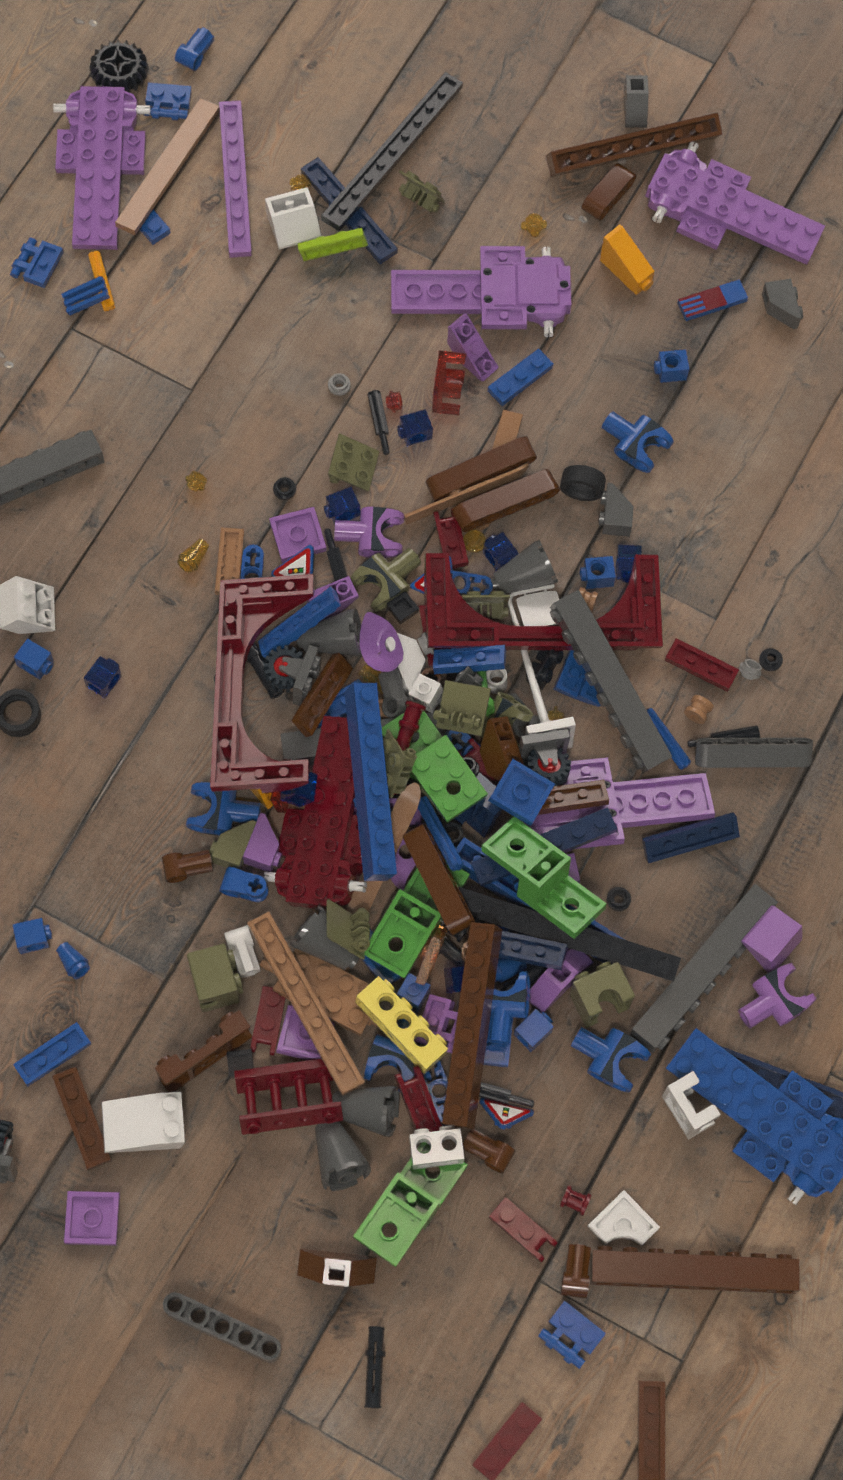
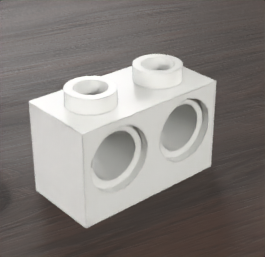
(437, 1155)

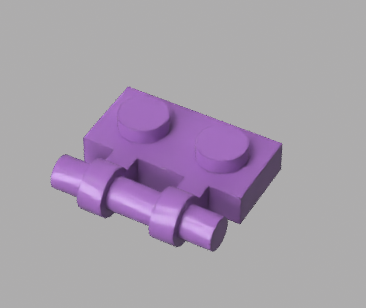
(437, 1014)

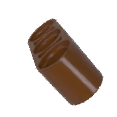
(608, 191)

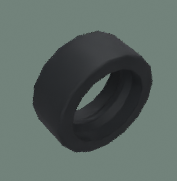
(582, 483)
(30, 725)

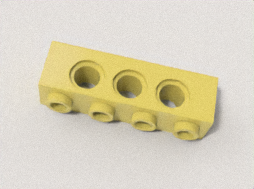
(386, 1020)

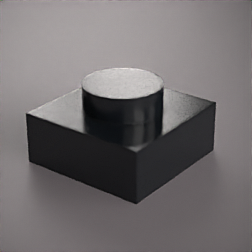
(402, 607)
(239, 1061)

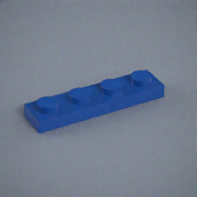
(300, 622)

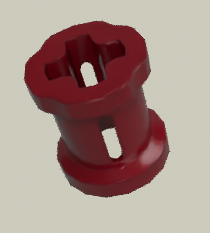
(575, 1200)

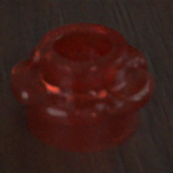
(394, 401)

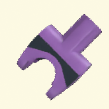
(369, 531)
(774, 1000)

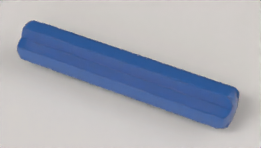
(678, 755)

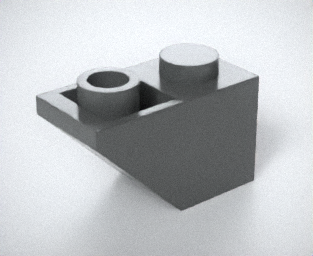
(636, 100)
(781, 302)
(617, 512)

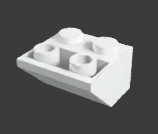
(292, 218)
(26, 606)

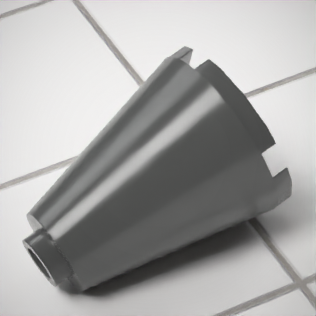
(525, 571)
(335, 634)
(314, 941)
(371, 1108)
(339, 1157)

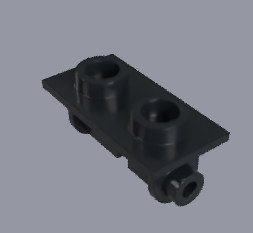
(544, 671)

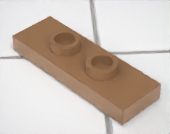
(229, 555)

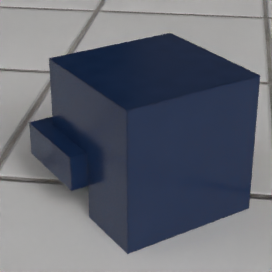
(482, 814)

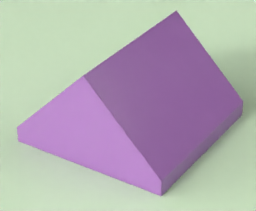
(773, 938)

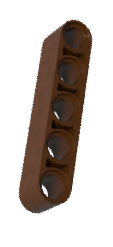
(481, 468)
(505, 500)
(438, 879)

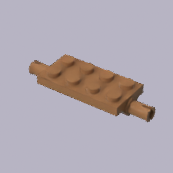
(334, 990)

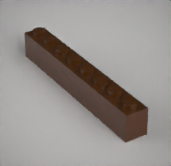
(633, 144)
(472, 1026)
(694, 1272)

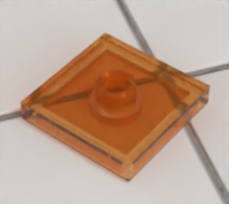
(430, 954)

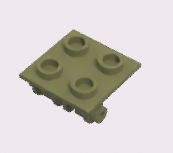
(414, 189)
(353, 463)
(495, 600)
(463, 708)
(398, 764)
(348, 929)

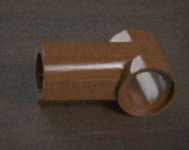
(179, 866)
(493, 1153)
(576, 1278)

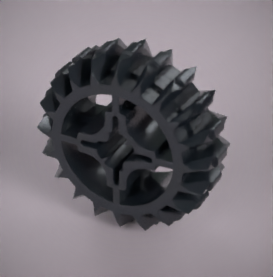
(106, 63)

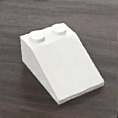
(143, 1123)

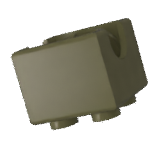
(214, 977)
(602, 985)

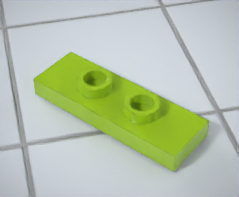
(332, 244)

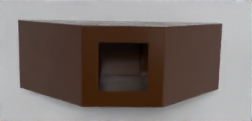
(499, 747)
(336, 1268)

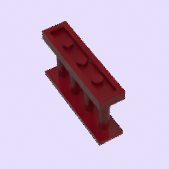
(282, 1076)

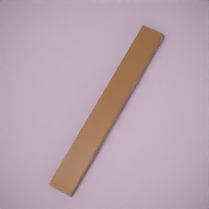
(167, 166)
(306, 1003)

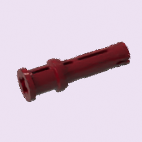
(409, 723)

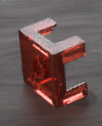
(448, 382)

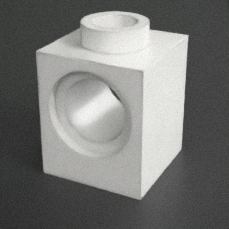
(426, 692)

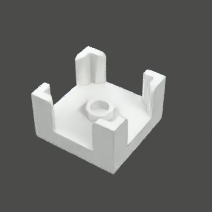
(683, 1110)

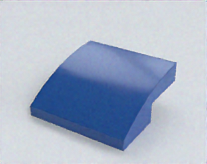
(573, 683)

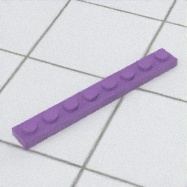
(235, 179)

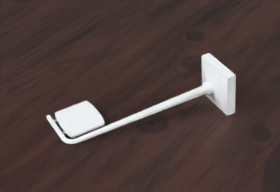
(536, 612)

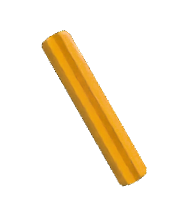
(99, 270)

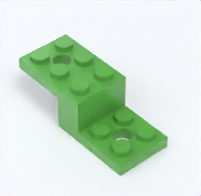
(439, 765)
(544, 877)
(413, 920)
(409, 1205)

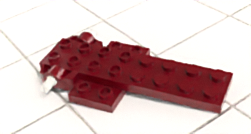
(323, 838)

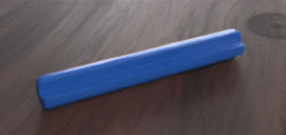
(440, 834)

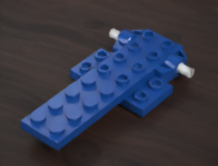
(783, 1125)

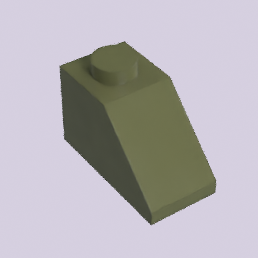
(231, 846)

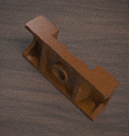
(233, 1034)

